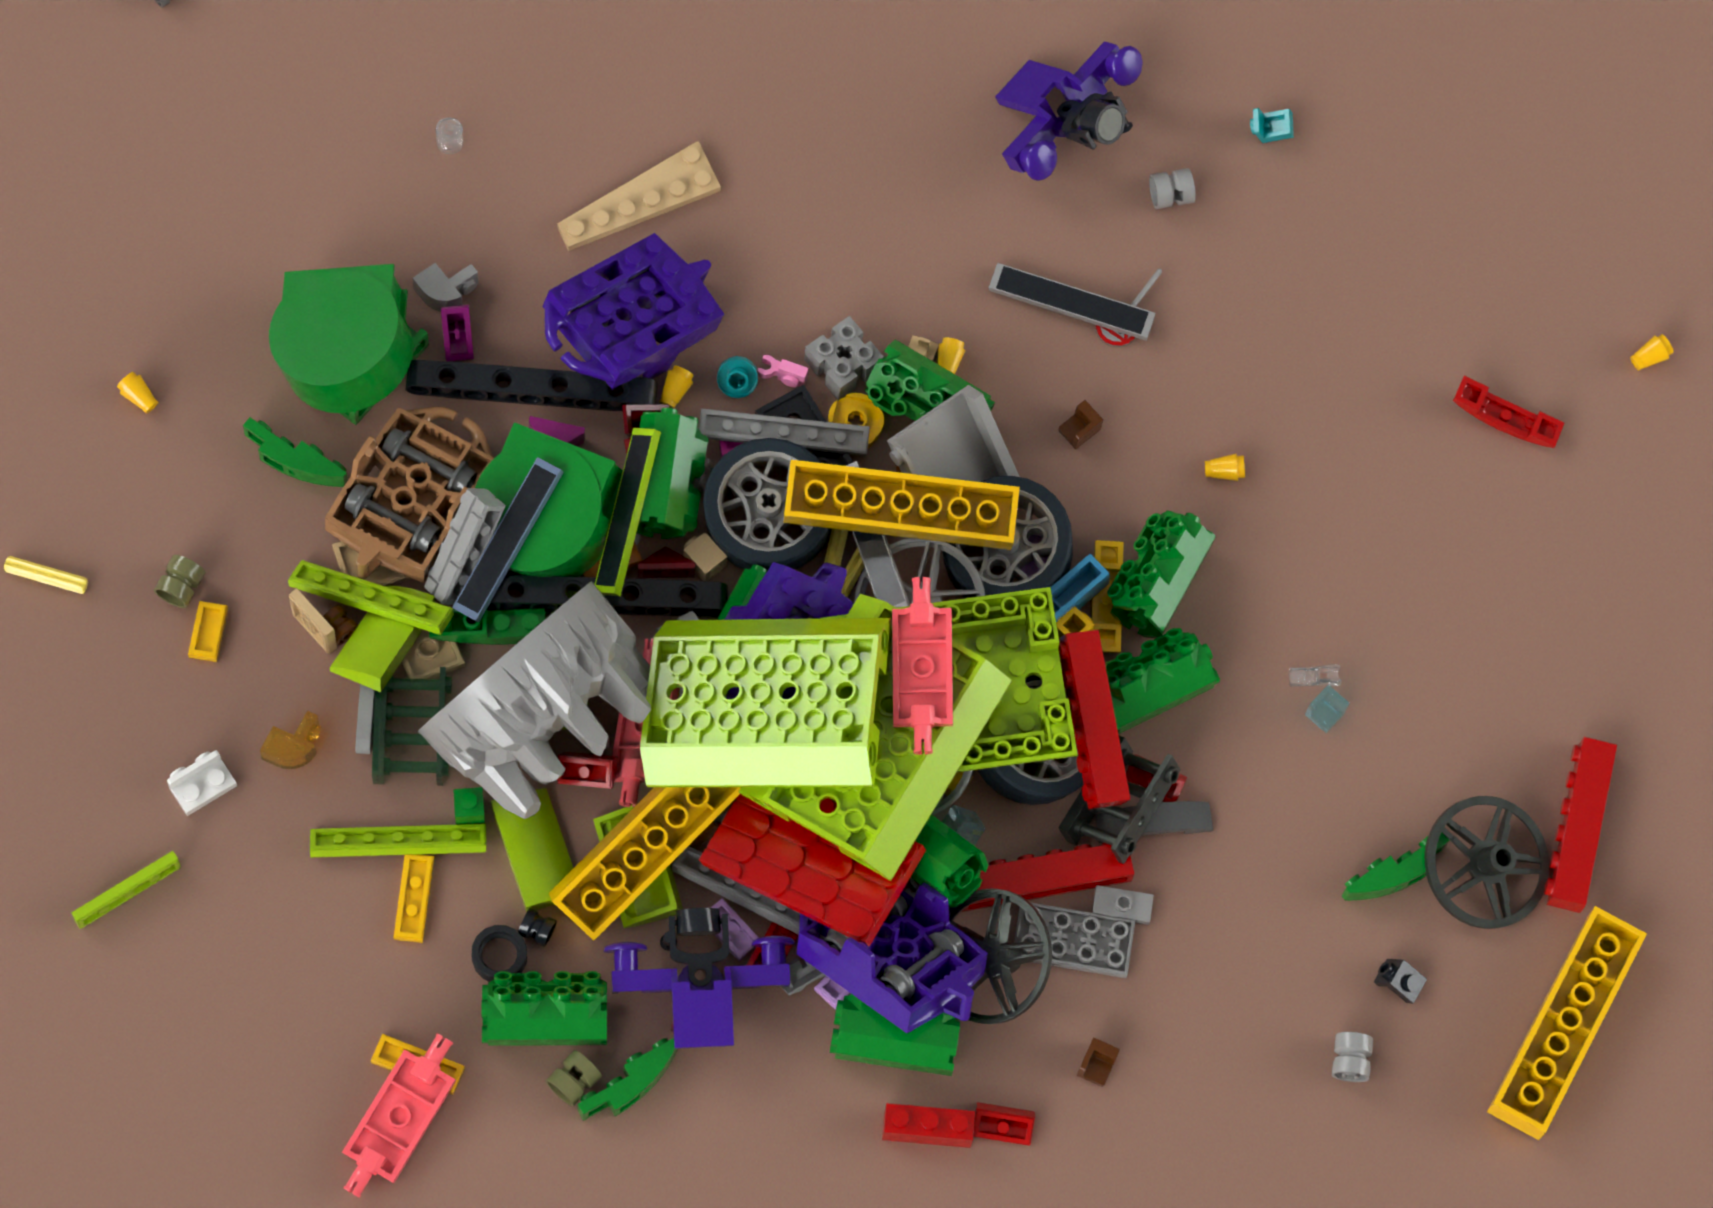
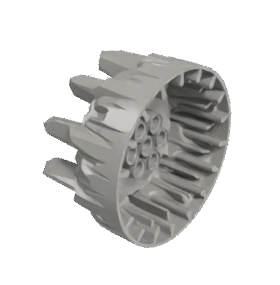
(537, 691)

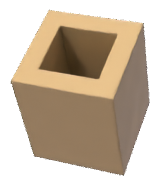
(707, 556)

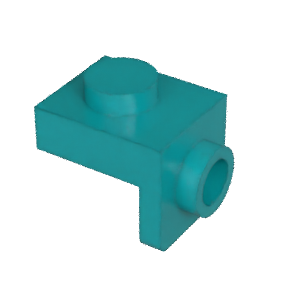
(1272, 125)

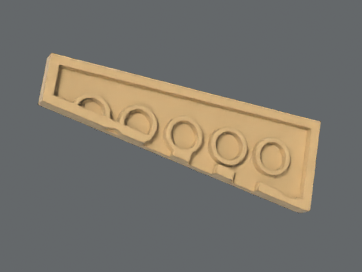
(657, 191)

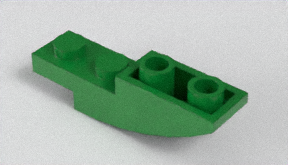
(303, 462)
(494, 628)
(1388, 876)
(641, 1076)

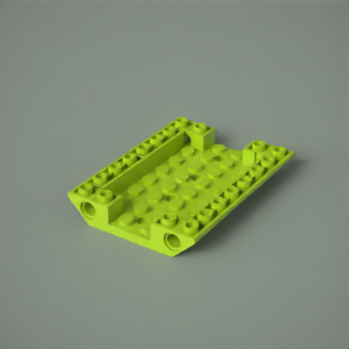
(1021, 640)
(759, 734)
(884, 820)

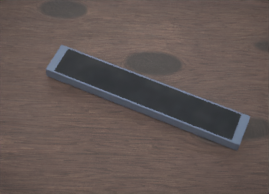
(508, 539)

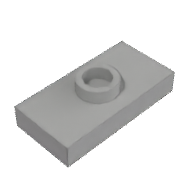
(1123, 904)

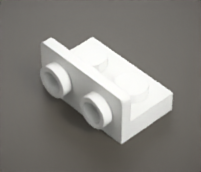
(201, 782)

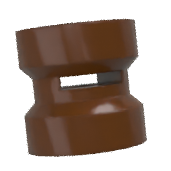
(341, 624)

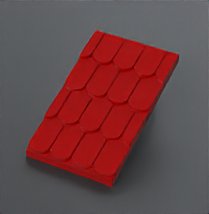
(805, 869)

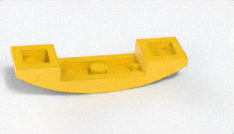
(1110, 556)

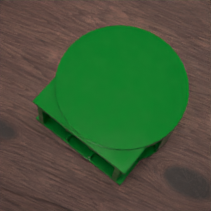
(342, 336)
(576, 516)

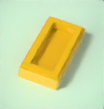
(208, 631)

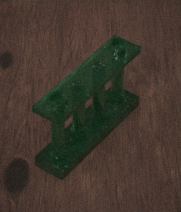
(385, 738)

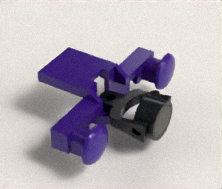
(1085, 115)
(700, 1006)

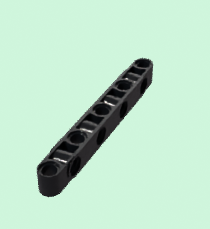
(526, 386)
(653, 595)

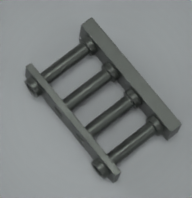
(1079, 816)

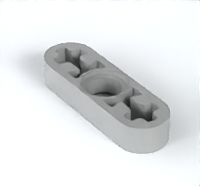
(365, 720)

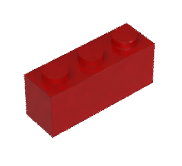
(928, 1125)

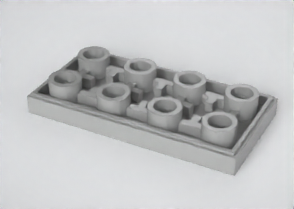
(1080, 939)

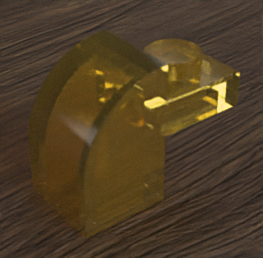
(292, 750)

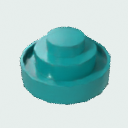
(737, 377)

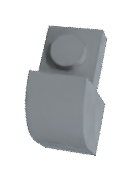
(440, 291)

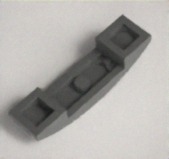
(1168, 818)

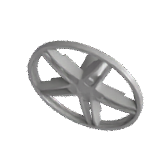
(936, 596)

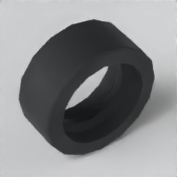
(493, 932)

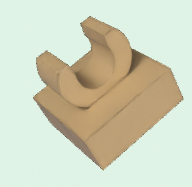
(924, 347)

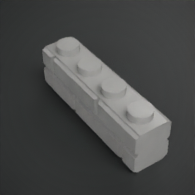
(464, 544)

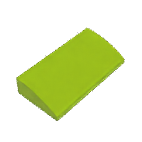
(377, 647)
(534, 851)
(658, 899)

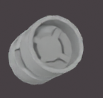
(1172, 188)
(1352, 1062)

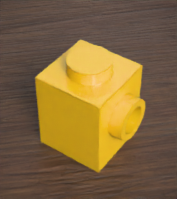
(1074, 622)

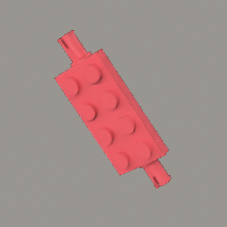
(922, 666)
(627, 748)
(399, 1116)

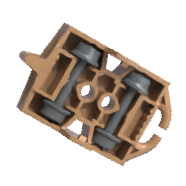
(367, 507)

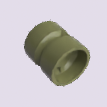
(180, 579)
(565, 1085)

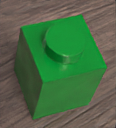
(469, 806)

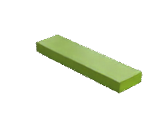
(126, 890)

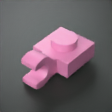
(788, 372)

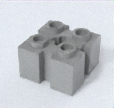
(842, 373)

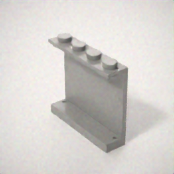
(954, 442)

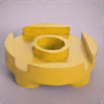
(859, 405)

